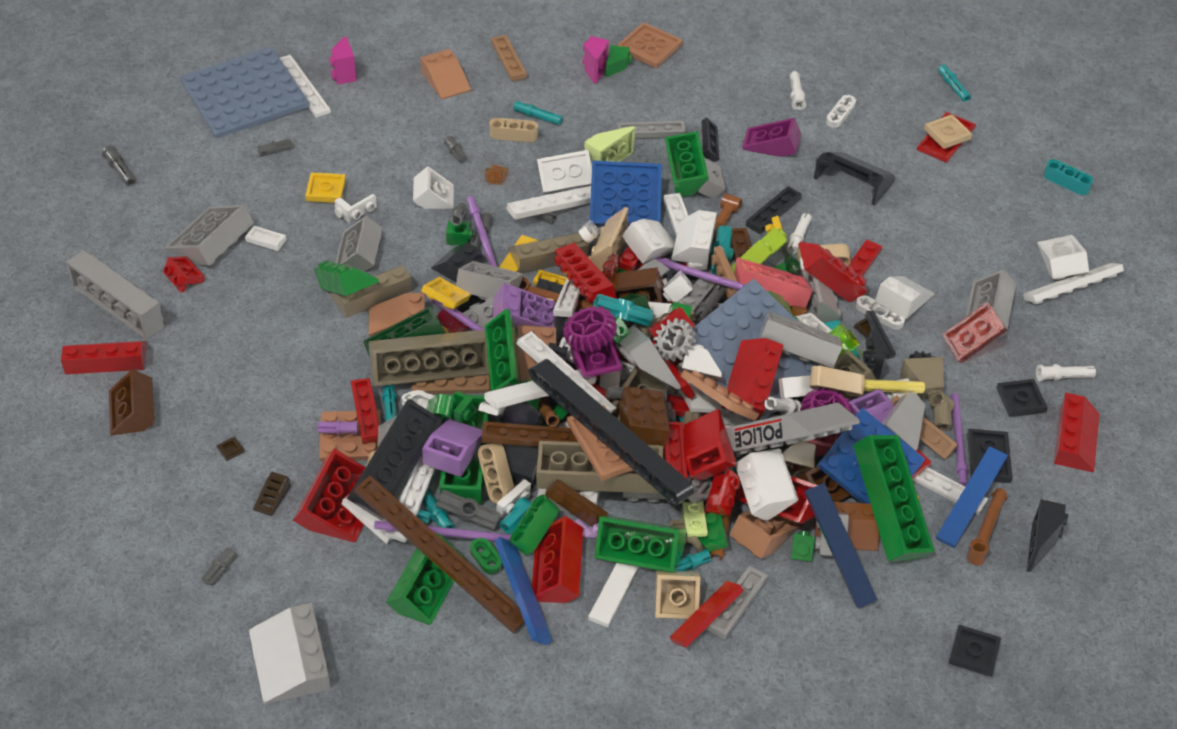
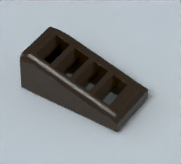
(277, 482)

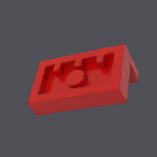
(182, 272)
(722, 493)

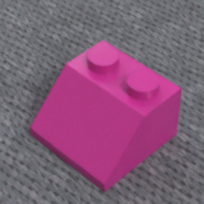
(595, 57)
(342, 62)

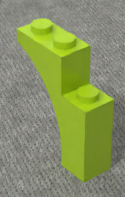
(765, 247)

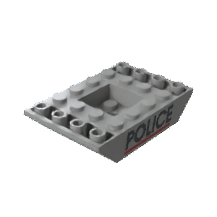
(790, 428)

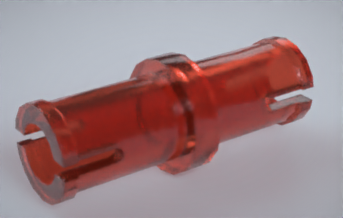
(610, 266)

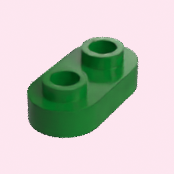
(487, 557)

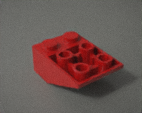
(707, 446)

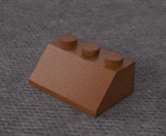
(861, 525)

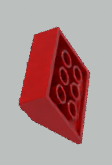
(322, 505)

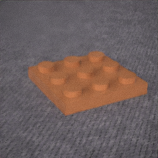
(651, 44)
(348, 444)

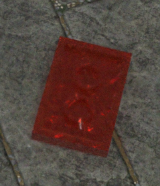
(974, 332)

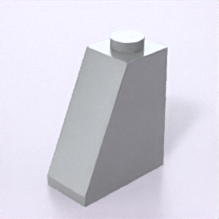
(906, 419)

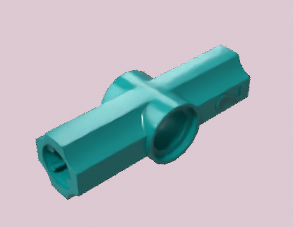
(722, 239)
(625, 310)

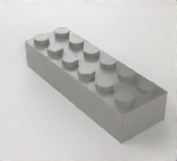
(115, 294)

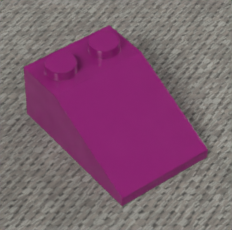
(773, 138)
(598, 362)

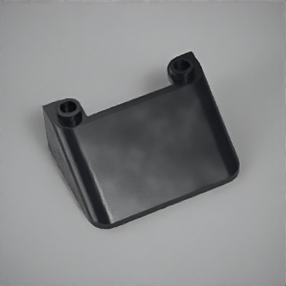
(876, 176)

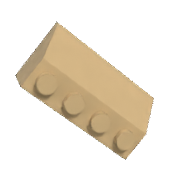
(610, 238)

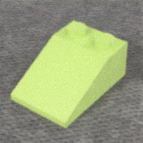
(611, 145)

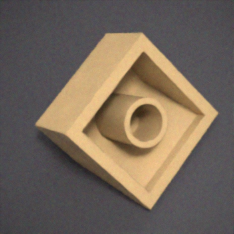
(676, 594)

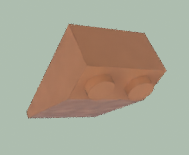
(444, 74)
(394, 310)
(546, 334)
(763, 536)

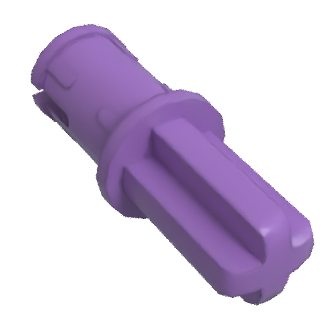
(338, 427)

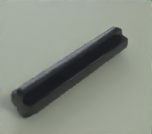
(875, 324)

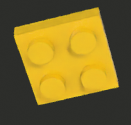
(325, 187)
(445, 292)

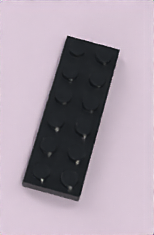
(398, 451)

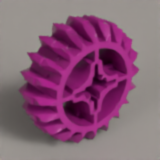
(590, 329)
(825, 397)

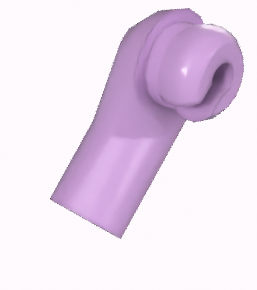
(588, 531)

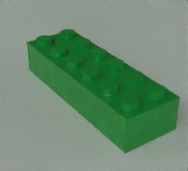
(471, 482)
(893, 498)

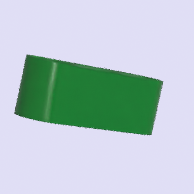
(441, 406)
(534, 524)

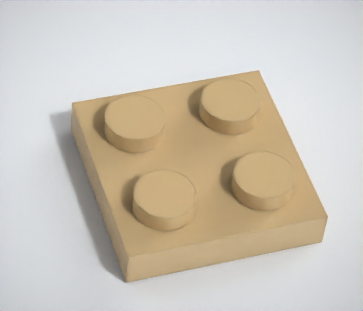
(948, 131)

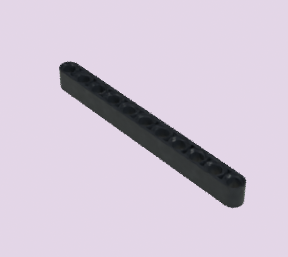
(611, 432)

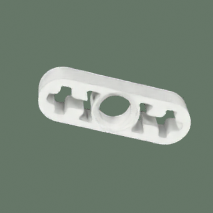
(840, 106)
(589, 231)
(884, 319)

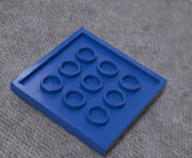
(625, 185)
(841, 461)

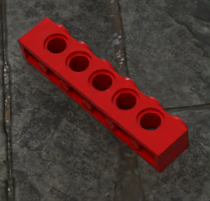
(583, 272)

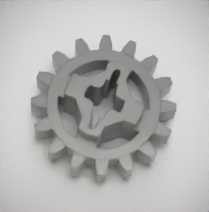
(675, 339)

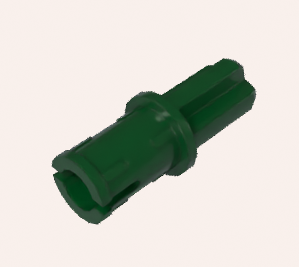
(792, 264)

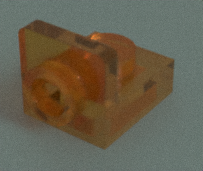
(495, 174)

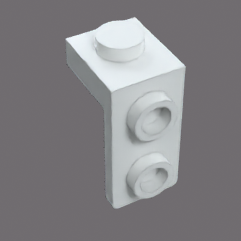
(354, 212)

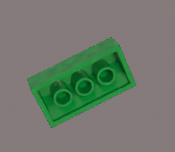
(686, 162)
(342, 278)
(502, 351)
(639, 543)
(420, 588)

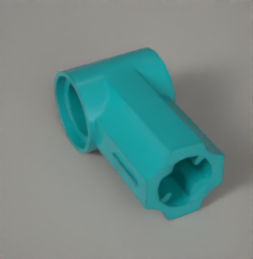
(511, 521)

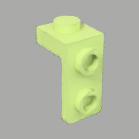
(694, 519)

